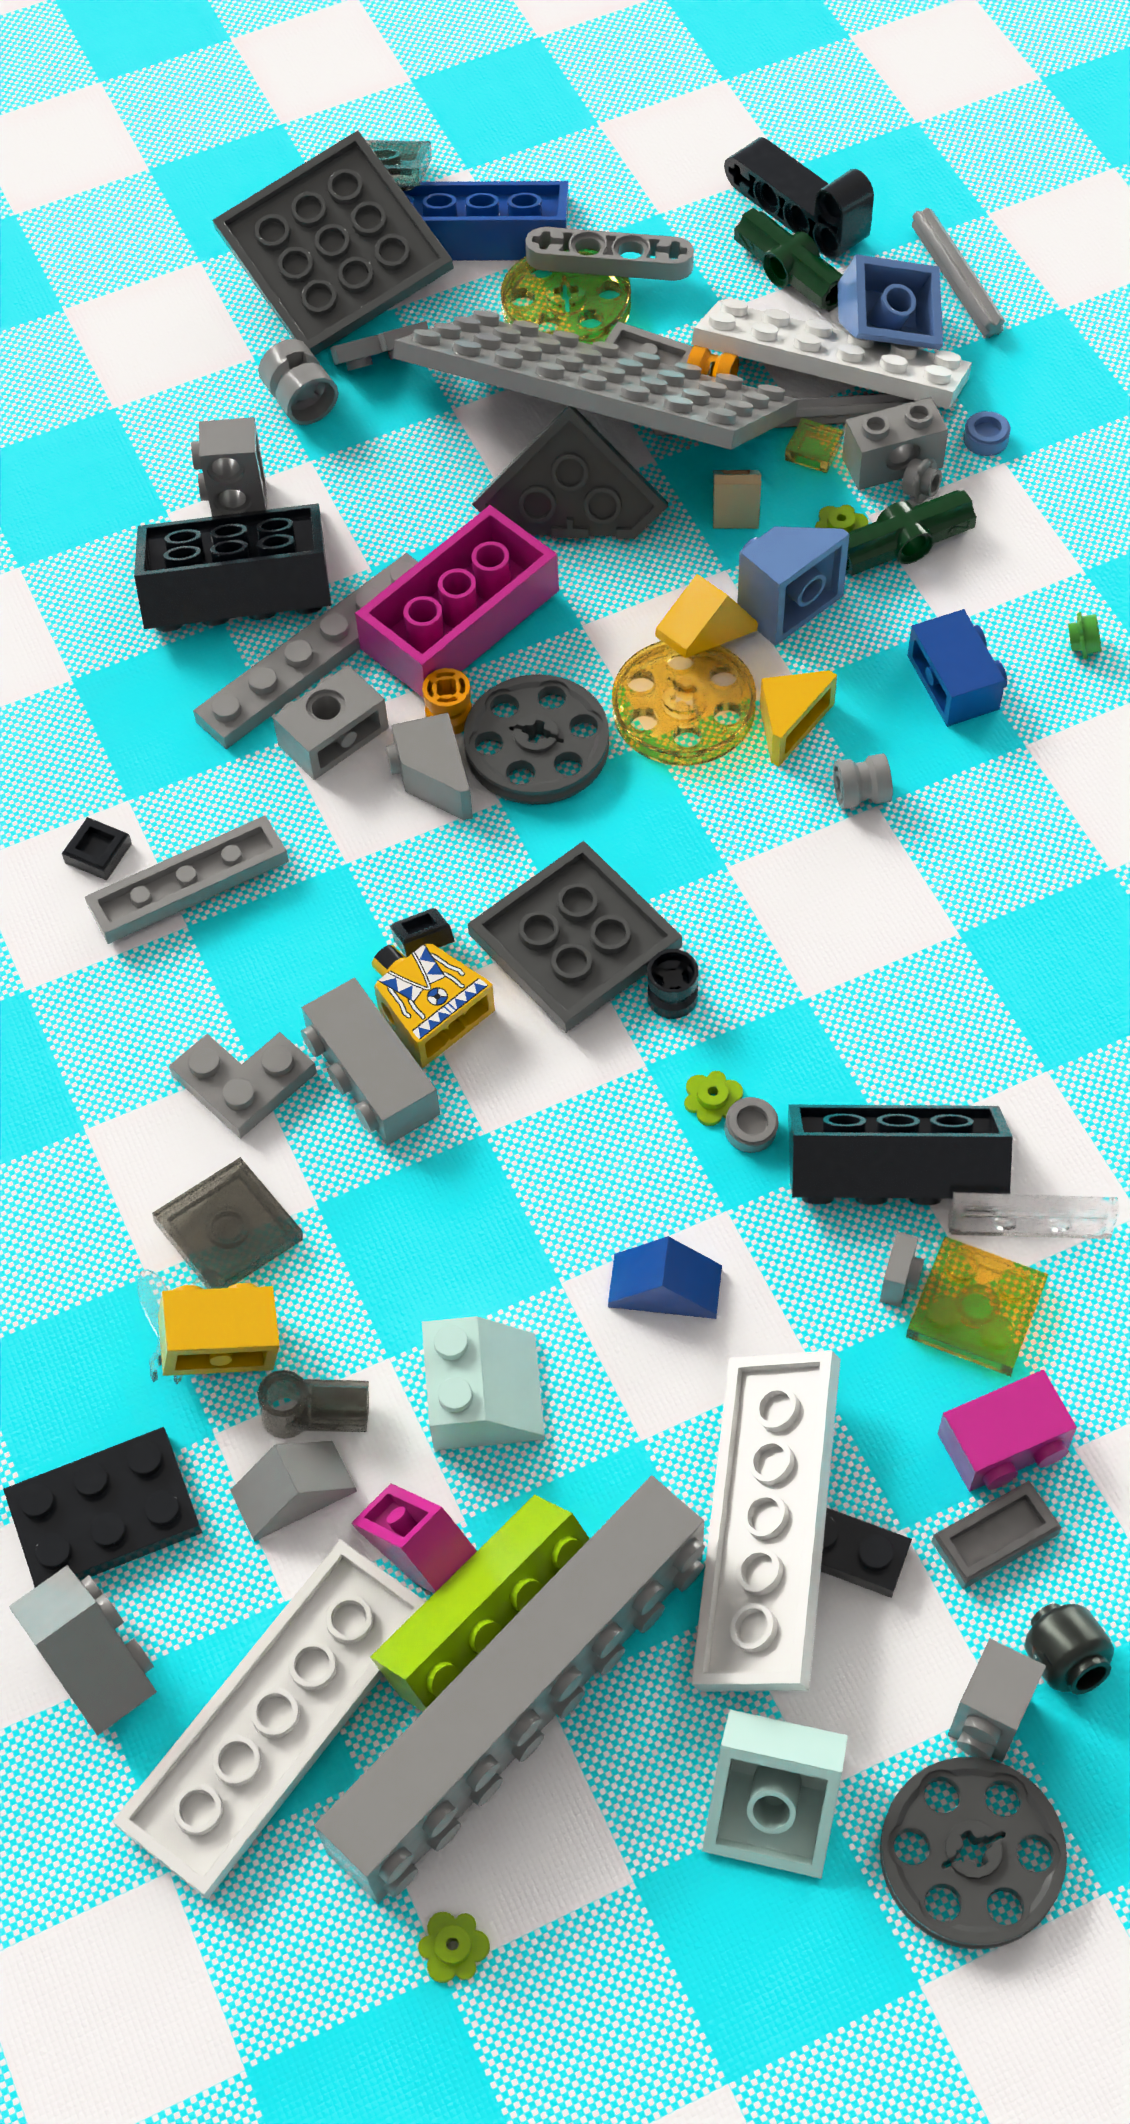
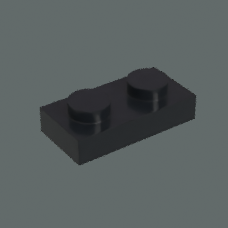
(863, 1553)

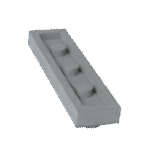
(186, 879)

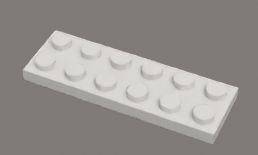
(831, 353)
(767, 1524)
(268, 1721)

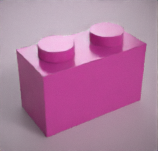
(1007, 1432)

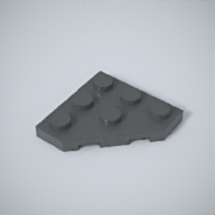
(573, 485)

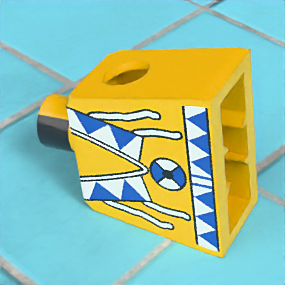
(430, 999)

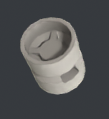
(298, 382)

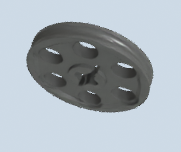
(540, 757)
(973, 1884)

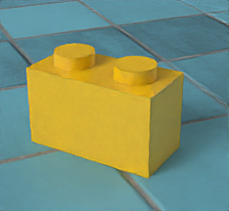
(218, 1329)

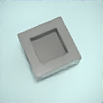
(902, 1270)

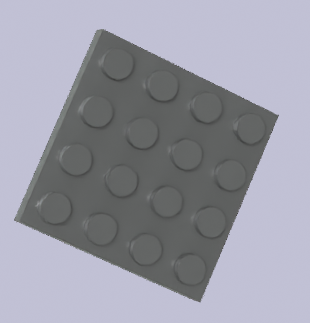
(333, 244)

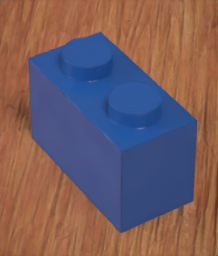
(956, 667)

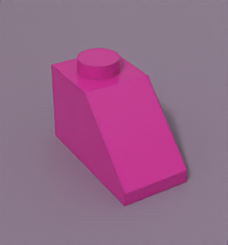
(415, 1536)

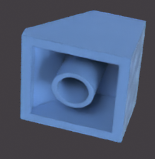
(891, 302)
(791, 577)

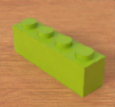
(478, 1601)

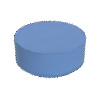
(986, 433)

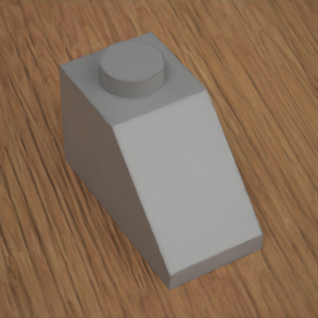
(431, 764)

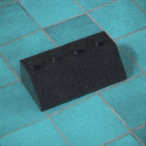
(897, 1152)

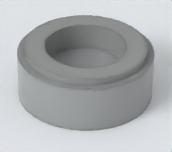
(751, 1124)

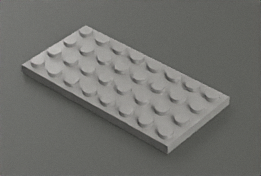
(599, 378)

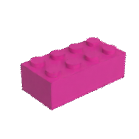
(458, 599)

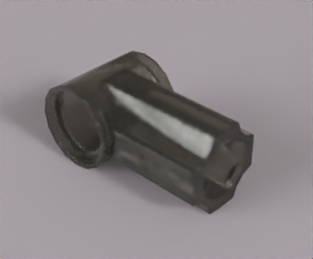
(320, 1405)

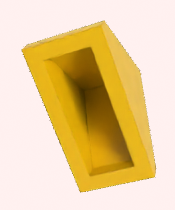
(703, 619)
(793, 708)

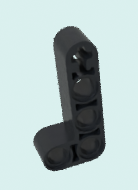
(831, 214)

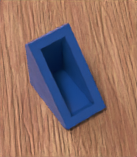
(666, 1280)

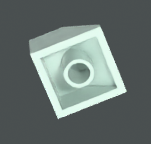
(481, 1383)
(775, 1793)

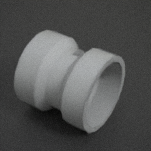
(862, 781)

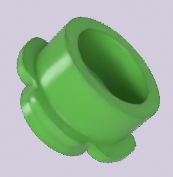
(1085, 635)

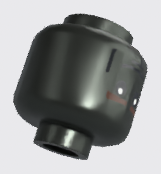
(1071, 1648)

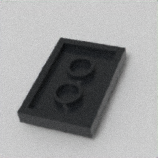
(103, 1509)

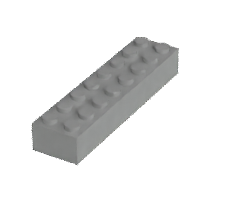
(513, 1691)

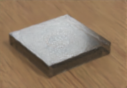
(227, 1226)

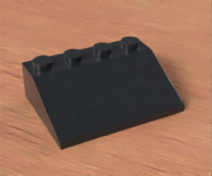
(231, 567)

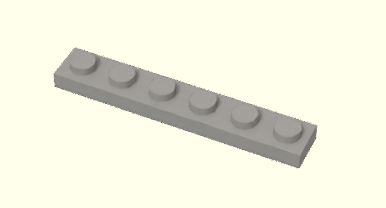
(292, 665)

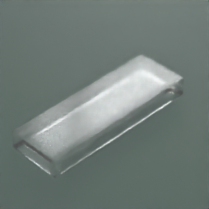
(1033, 1215)

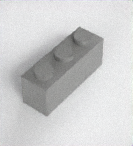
(369, 1062)

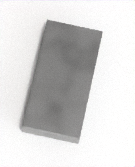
(996, 1534)

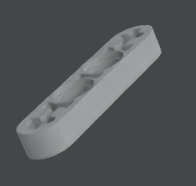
(610, 248)

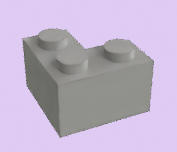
(78, 1640)

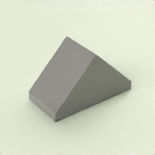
(291, 1485)

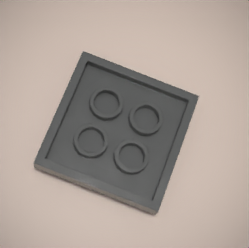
(573, 935)

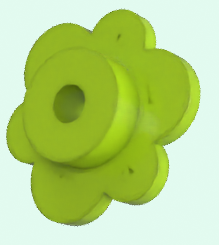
(841, 518)
(711, 1108)
(446, 1963)

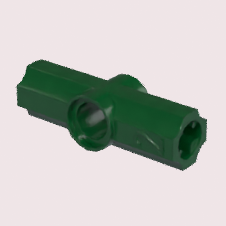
(789, 258)
(909, 531)

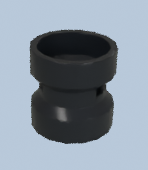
(672, 983)

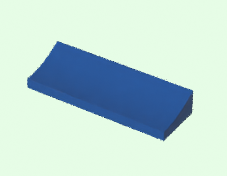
(489, 216)

